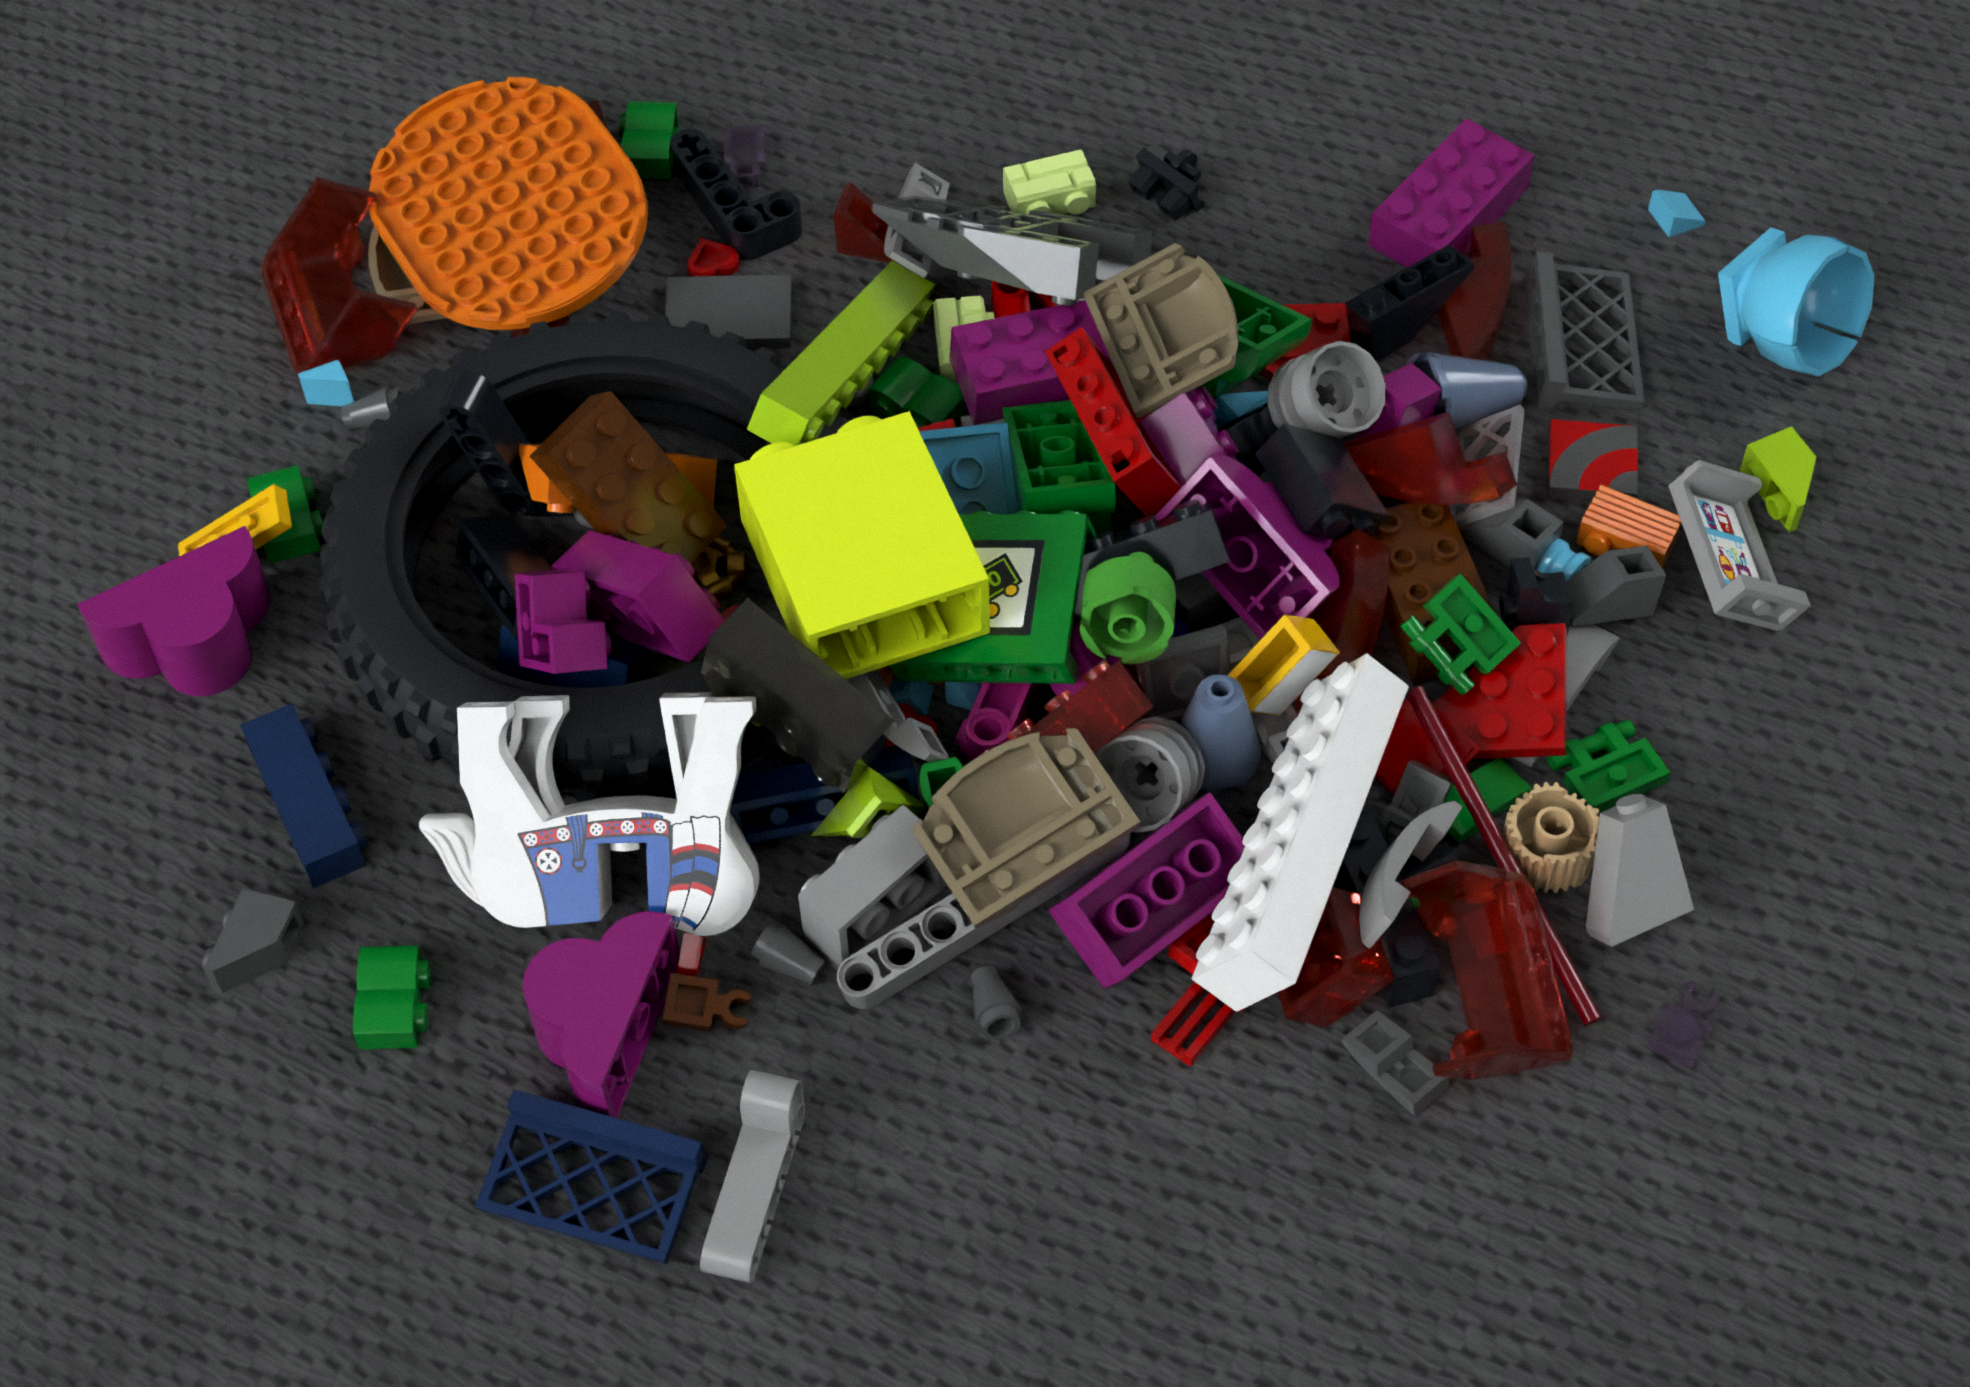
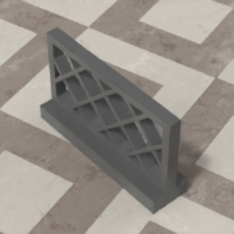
(1548, 338)

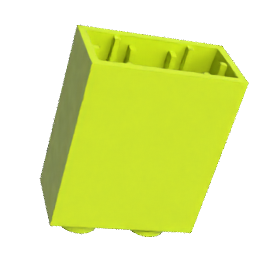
(863, 545)

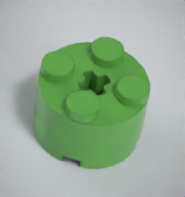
(1128, 608)

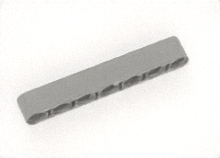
(932, 952)

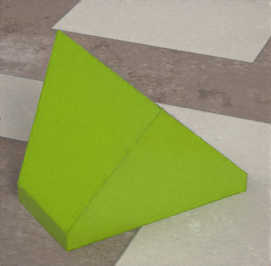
(865, 804)

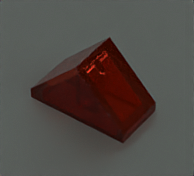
(858, 228)

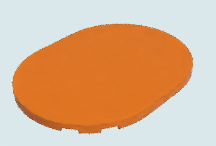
(507, 203)

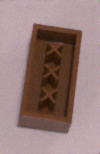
(1422, 558)

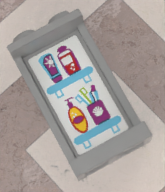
(1729, 548)

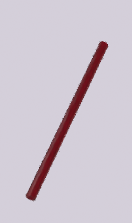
(1498, 845)

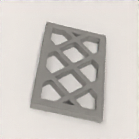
(1511, 441)

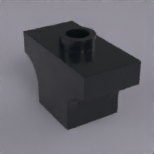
(1534, 597)

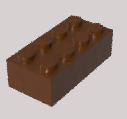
(626, 480)

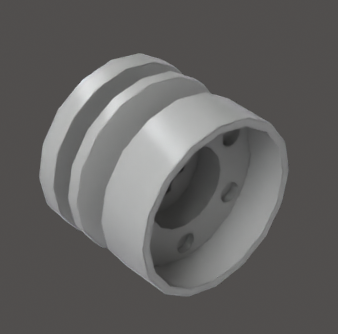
(1328, 390)
(1179, 771)

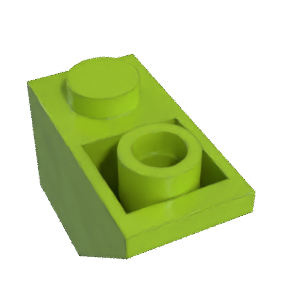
(1785, 472)

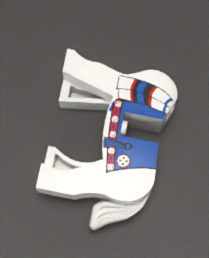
(551, 861)

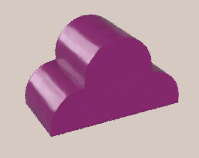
(1272, 560)
(185, 617)
(601, 1003)

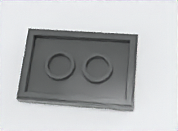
(742, 304)

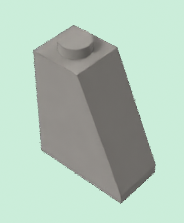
(1635, 872)

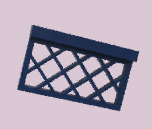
(606, 1135)

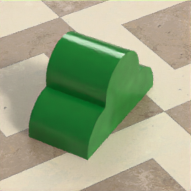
(1264, 336)
(1058, 463)

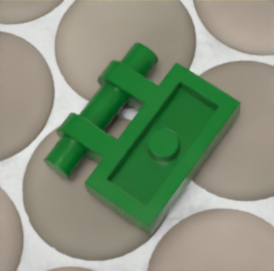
(1469, 624)
(1621, 773)

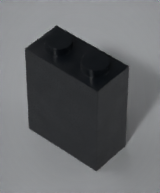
(1321, 483)

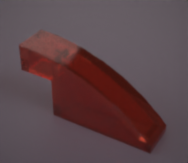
(1478, 306)
(1428, 465)
(1356, 607)

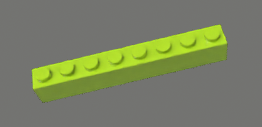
(843, 357)

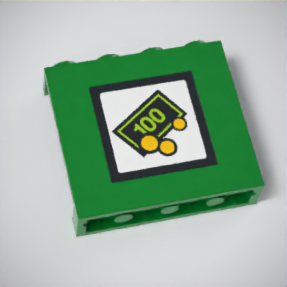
(1032, 603)

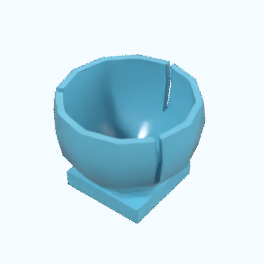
(1784, 289)

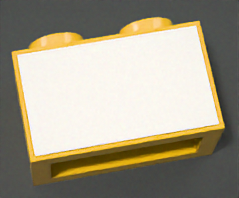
(1283, 664)

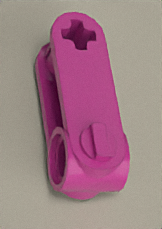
(994, 715)

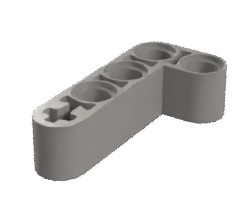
(770, 1114)

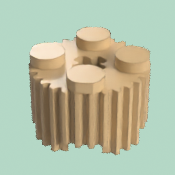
(1552, 837)

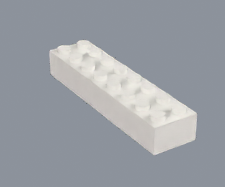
(1300, 834)

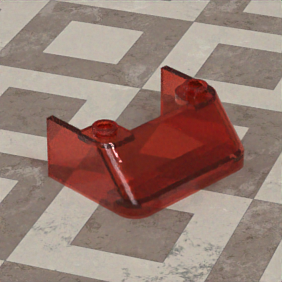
(312, 284)
(1499, 968)

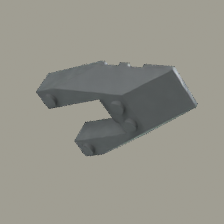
(1030, 252)

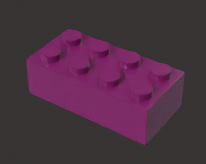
(1458, 186)
(1006, 362)
(644, 594)
(1151, 891)

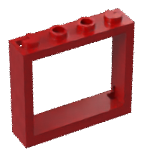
(1111, 422)

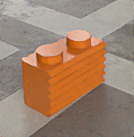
(1627, 522)

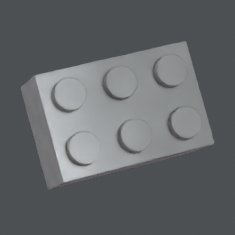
(868, 889)

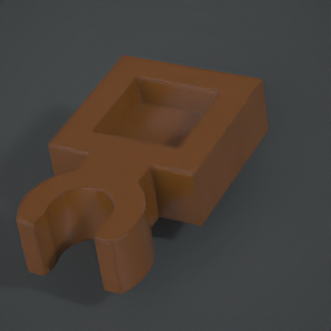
(694, 1002)

